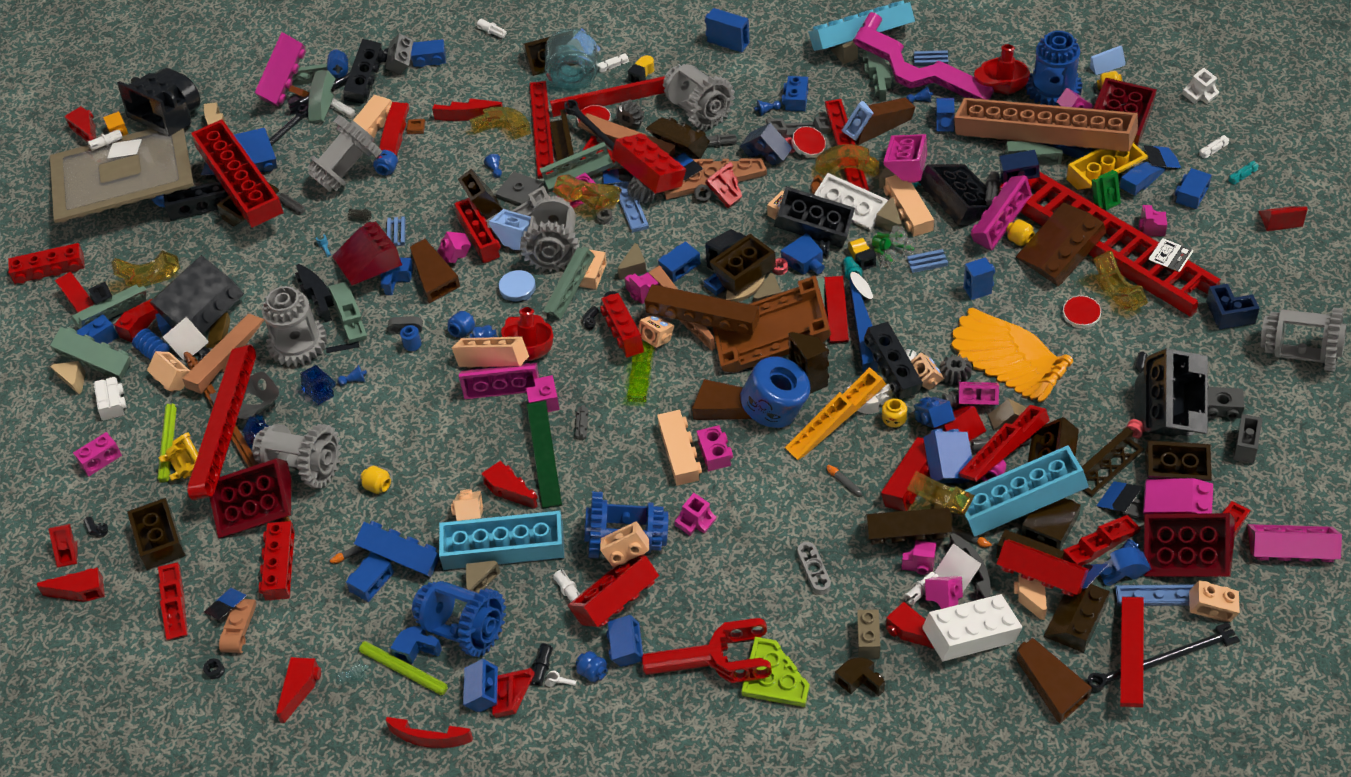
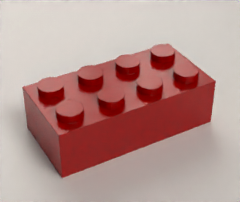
(648, 163)
(613, 591)

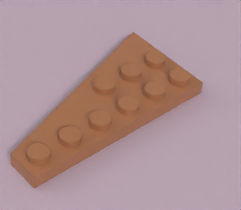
(743, 169)

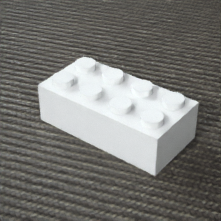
(972, 627)

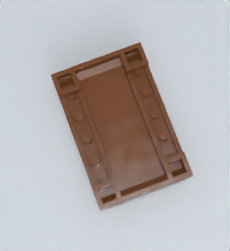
(794, 310)

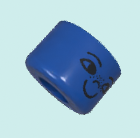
(775, 392)

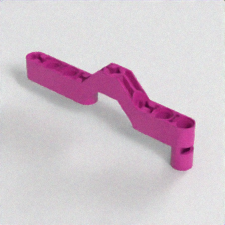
(911, 76)

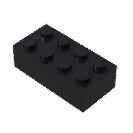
(814, 215)

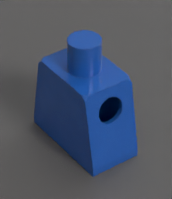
(804, 255)

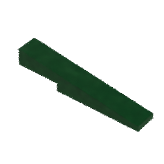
(544, 455)

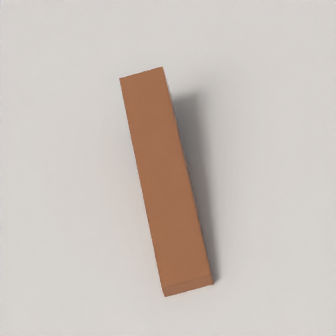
(617, 131)
(698, 330)
(216, 360)

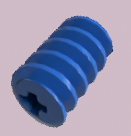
(337, 63)
(148, 343)

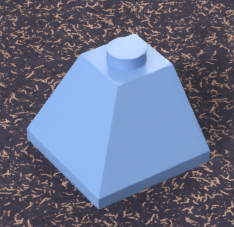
(510, 227)

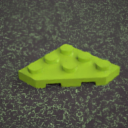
(784, 683)

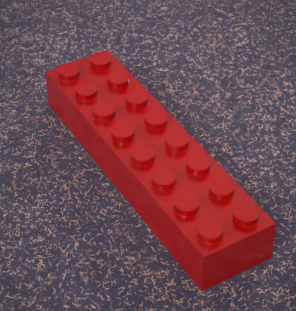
(237, 173)

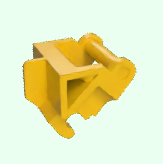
(182, 457)

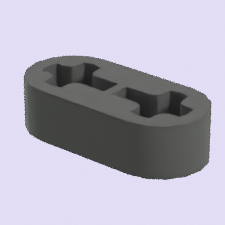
(397, 323)

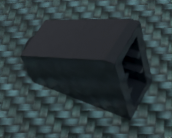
(720, 244)

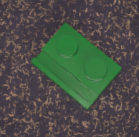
(1106, 190)

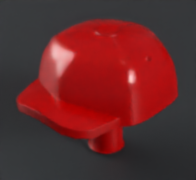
(1003, 73)
(534, 331)

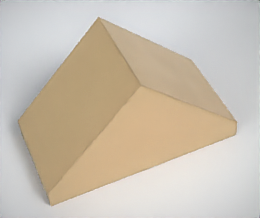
(71, 373)

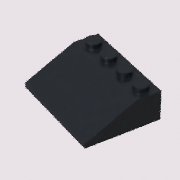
(956, 191)
(199, 294)

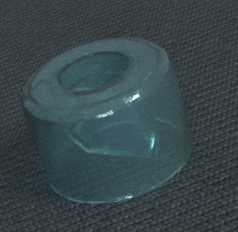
(567, 48)

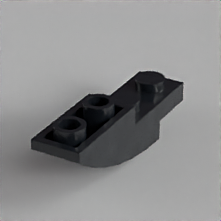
(315, 290)

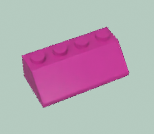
(280, 70)
(907, 156)
(1001, 212)
(498, 380)
(1294, 542)

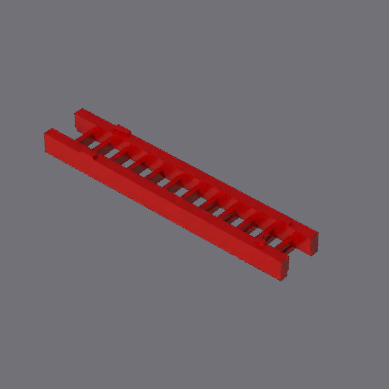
(1128, 235)

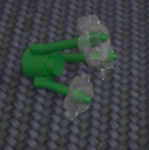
(882, 242)

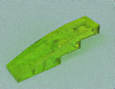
(641, 374)

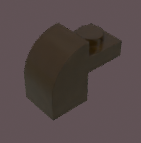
(859, 672)

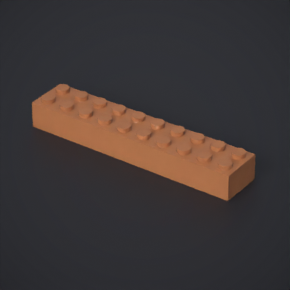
(1046, 124)

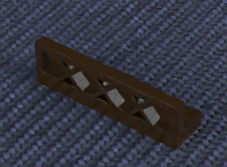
(562, 137)
(1105, 455)

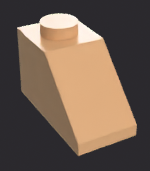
(1031, 595)

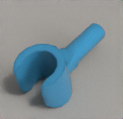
(323, 243)

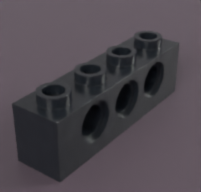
(363, 71)
(194, 200)
(892, 360)

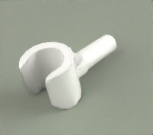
(554, 678)

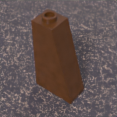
(886, 117)
(433, 271)
(718, 402)
(1053, 680)

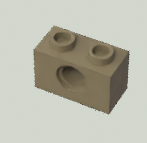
(868, 634)

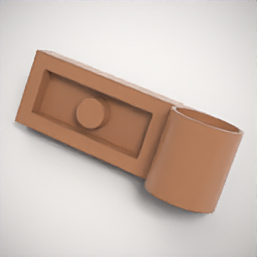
(236, 626)

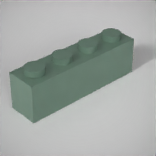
(90, 353)

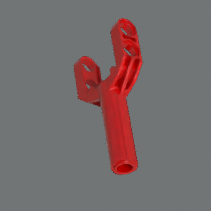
(712, 654)

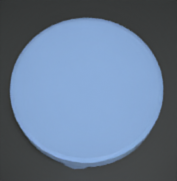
(517, 285)

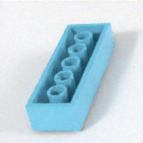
(842, 31)
(1024, 490)
(501, 539)

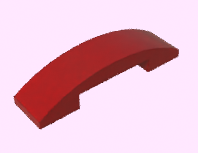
(454, 737)

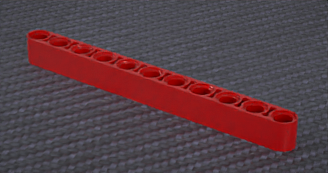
(221, 423)

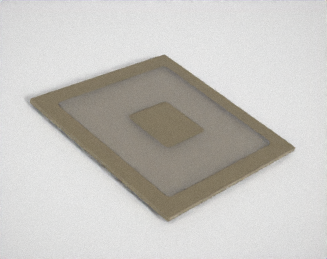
(91, 182)

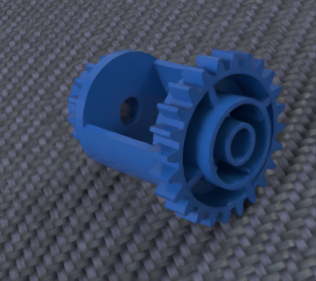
(1054, 68)
(602, 513)
(477, 624)

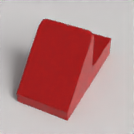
(63, 545)

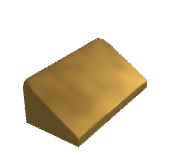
(218, 330)

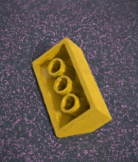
(1100, 162)

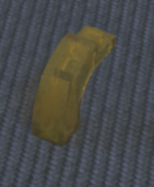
(504, 118)
(846, 156)
(147, 274)
(1115, 286)
(940, 494)

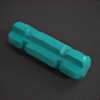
(1243, 172)

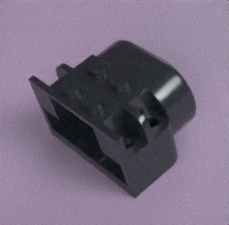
(161, 100)
(1171, 398)

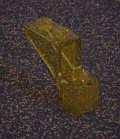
(592, 194)

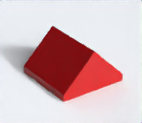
(1283, 217)
(965, 420)

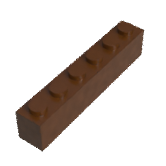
(702, 309)

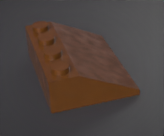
(1062, 243)

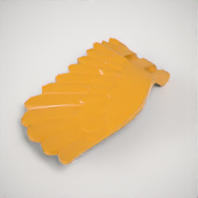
(1009, 354)

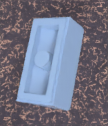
(1107, 60)
(857, 120)

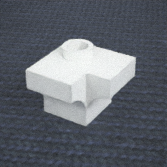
(1201, 87)

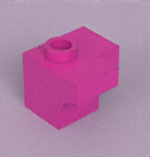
(1072, 99)
(1152, 222)
(454, 246)
(639, 286)
(544, 391)
(695, 515)
(921, 558)
(944, 590)

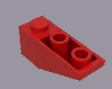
(504, 484)
(77, 586)

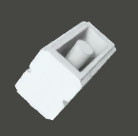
(109, 398)

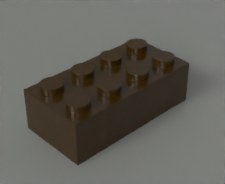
(908, 524)

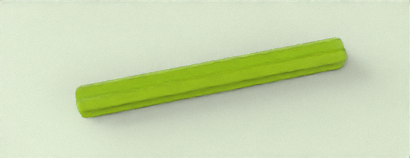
(167, 439)
(403, 668)

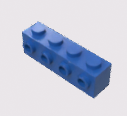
(397, 549)

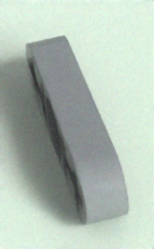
(815, 560)

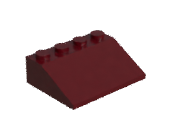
(1127, 97)
(367, 254)
(252, 497)
(1189, 544)

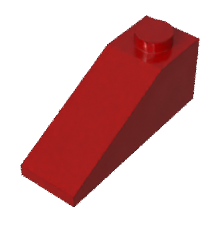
(81, 123)
(135, 320)
(907, 625)
(297, 685)

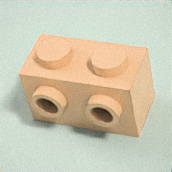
(595, 271)
(168, 370)
(467, 505)
(624, 544)
(1214, 601)

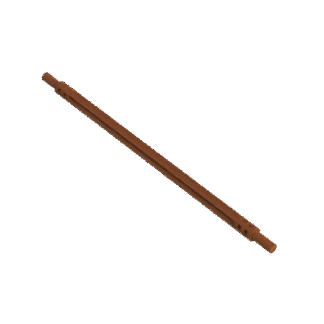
(237, 437)

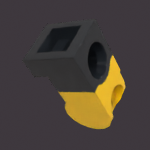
(641, 69)
(861, 253)
(100, 292)

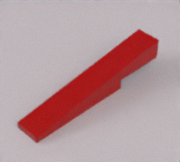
(1005, 441)
(1132, 652)

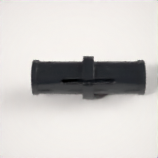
(541, 664)

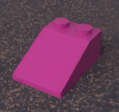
(1177, 496)

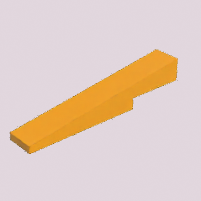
(835, 413)

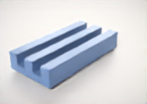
(928, 58)
(403, 226)
(926, 259)

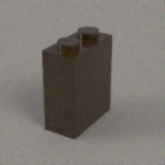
(480, 194)
(1052, 522)

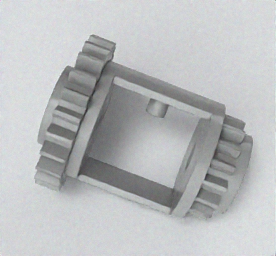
(701, 96)
(342, 154)
(551, 235)
(291, 327)
(1332, 342)
(311, 454)

